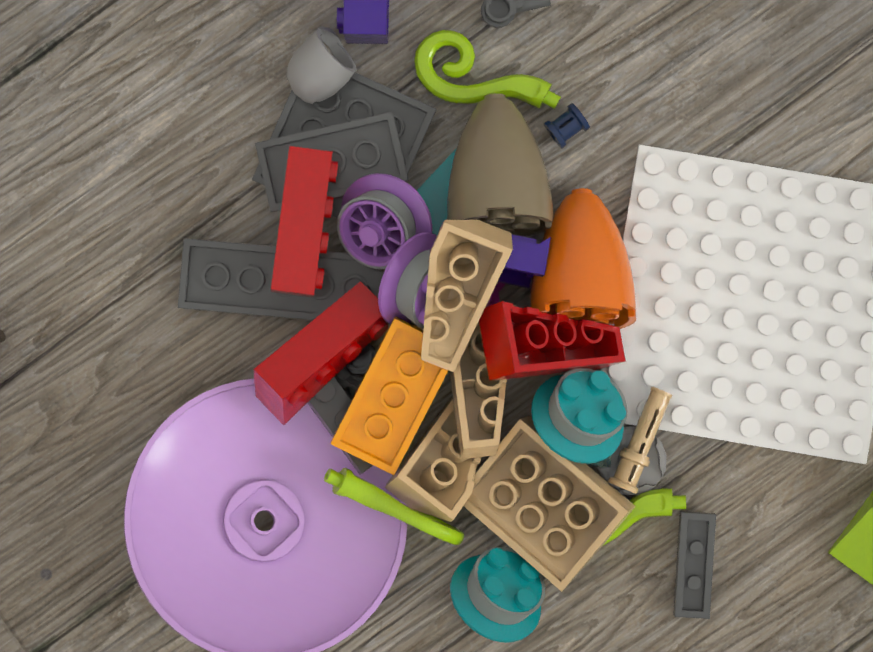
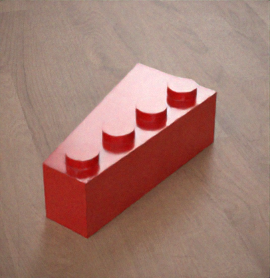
(302, 220)
(537, 343)
(318, 352)

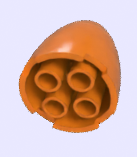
(586, 265)

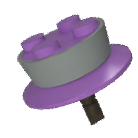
(405, 281)

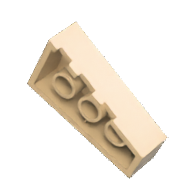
(477, 402)

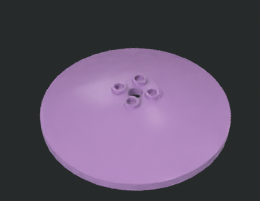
(208, 562)

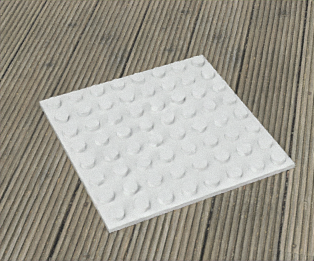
(751, 303)

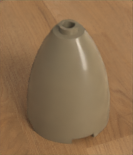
(500, 172)

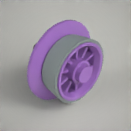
(379, 217)

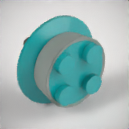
(580, 415)
(498, 594)

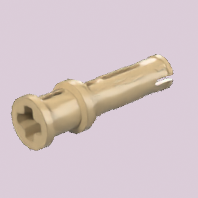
(635, 457)

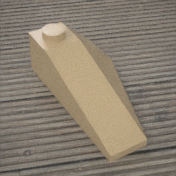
(459, 284)
(433, 474)

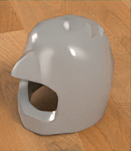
(315, 71)

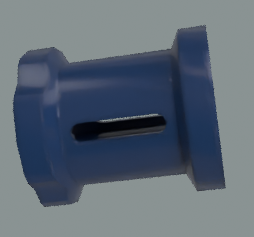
(567, 125)

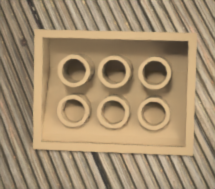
(545, 504)

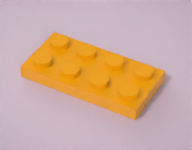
(390, 400)

